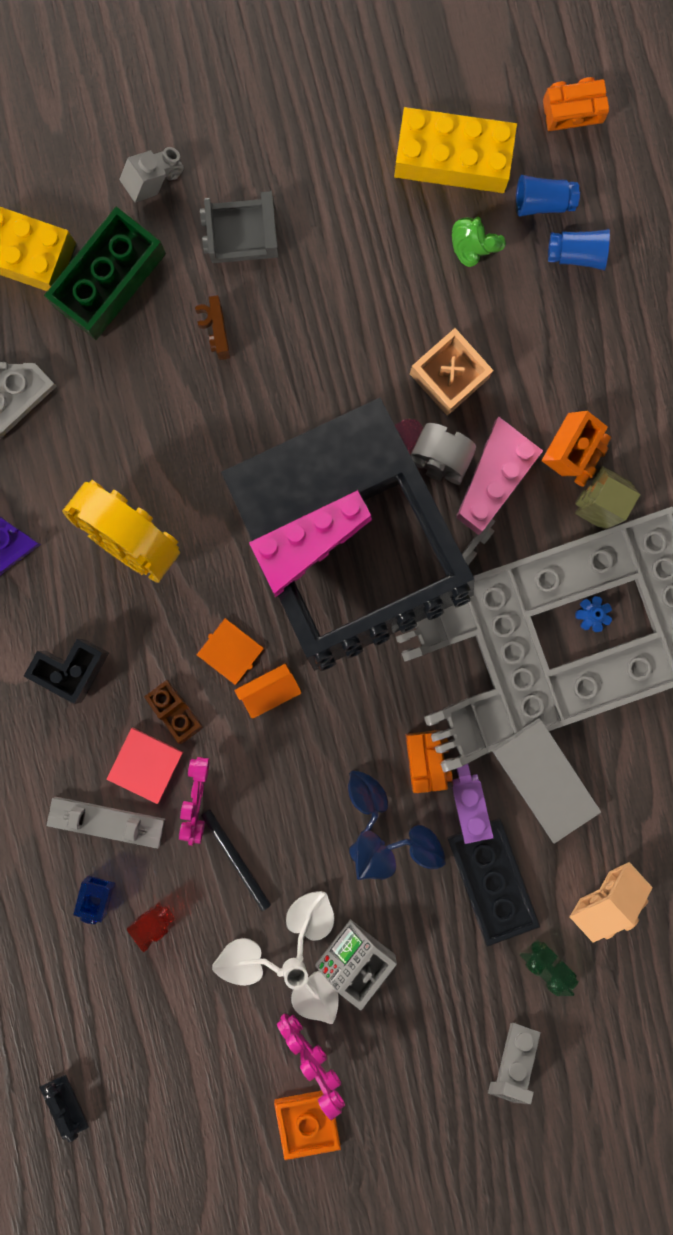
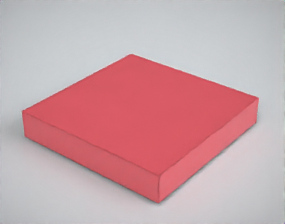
(145, 765)

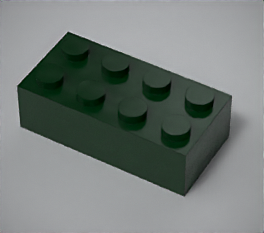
(105, 273)

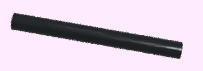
(236, 860)

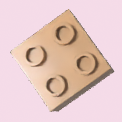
(451, 371)

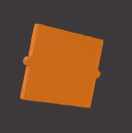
(230, 651)

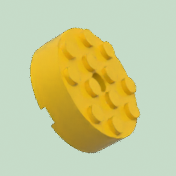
(122, 530)

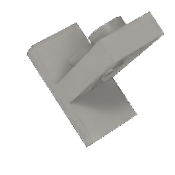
(516, 1065)

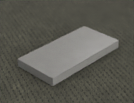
(546, 780)

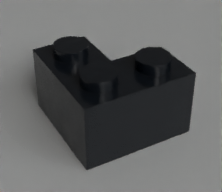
(68, 677)

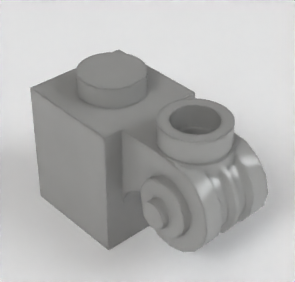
(146, 172)

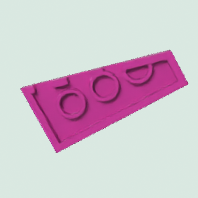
(298, 545)

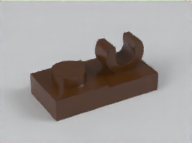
(218, 340)

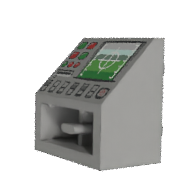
(356, 964)

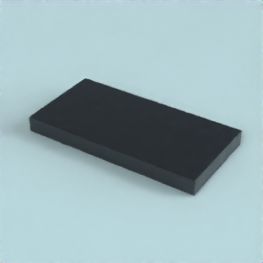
(494, 885)

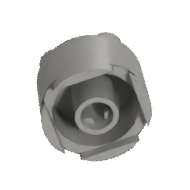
(443, 453)

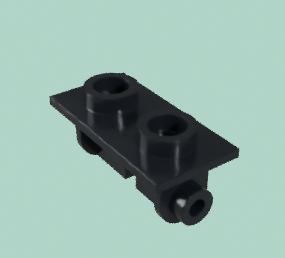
(64, 1108)

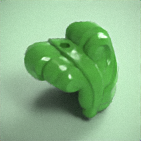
(471, 242)

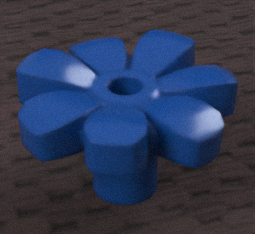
(589, 617)

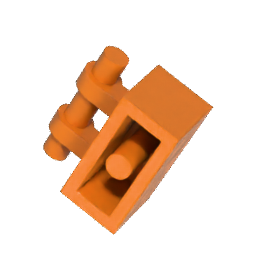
(578, 446)

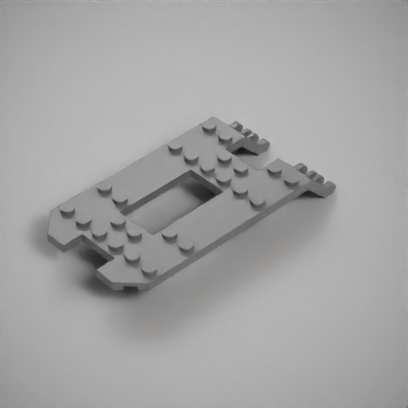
(512, 652)

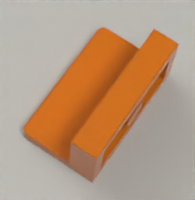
(268, 691)

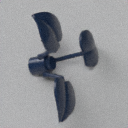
(368, 852)

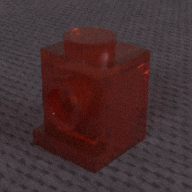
(150, 925)

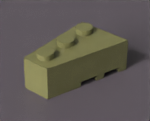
(607, 499)

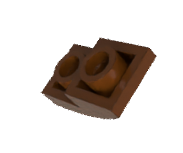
(173, 712)

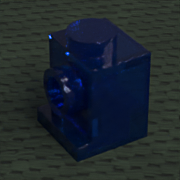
(85, 908)

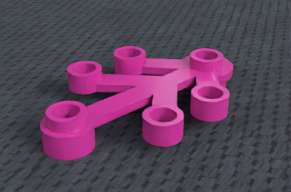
(194, 830)
(311, 1067)

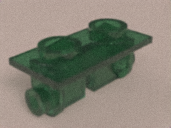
(558, 978)

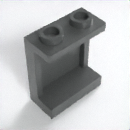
(240, 229)

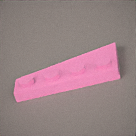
(500, 469)

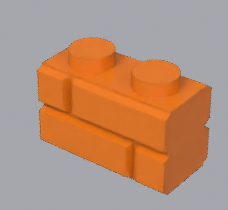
(575, 104)
(425, 763)

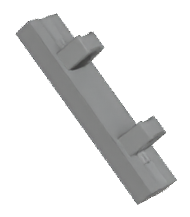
(106, 822)

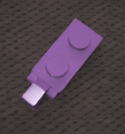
(471, 806)

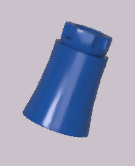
(545, 196)
(580, 248)

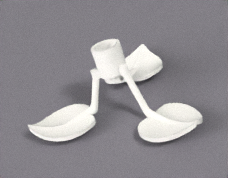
(311, 996)

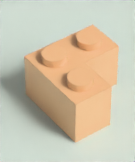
(613, 905)

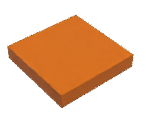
(305, 1127)

